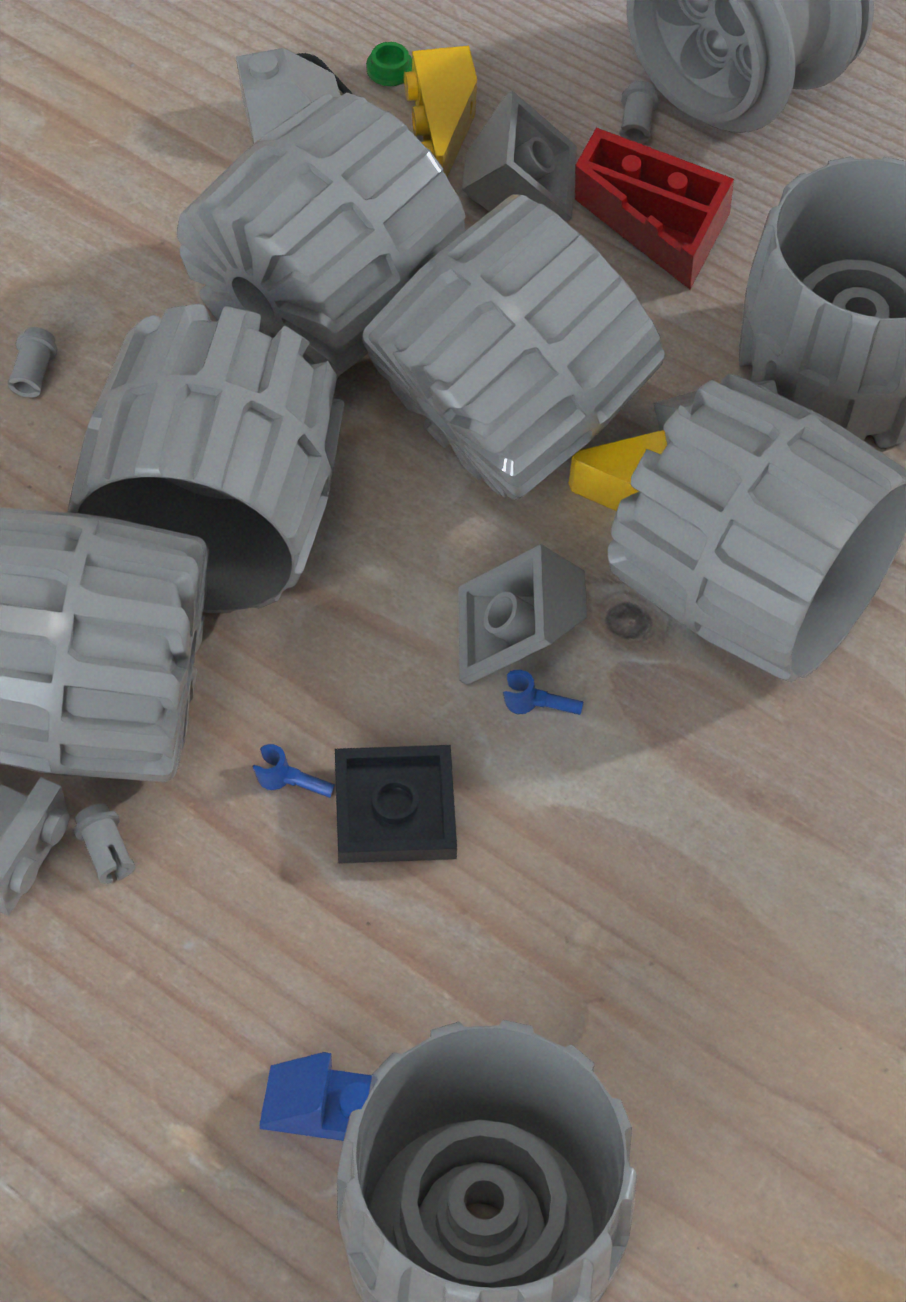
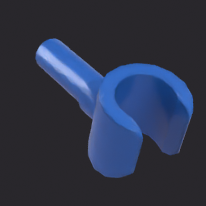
(530, 697)
(283, 774)

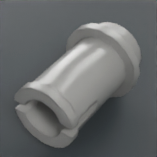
(639, 102)
(35, 351)
(103, 841)

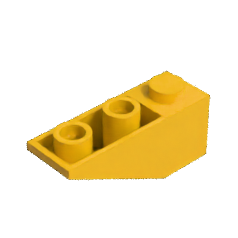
(445, 99)

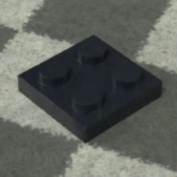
(395, 804)

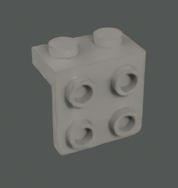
(27, 834)

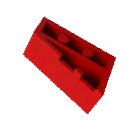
(654, 201)

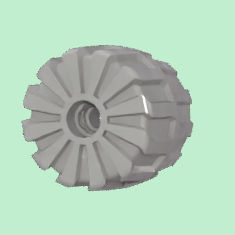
(321, 225)
(832, 297)
(515, 345)
(216, 441)
(760, 526)
(97, 643)
(494, 1124)

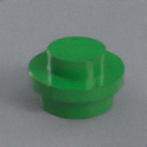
(388, 64)

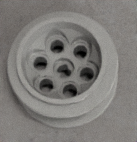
(743, 57)

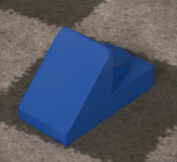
(312, 1098)

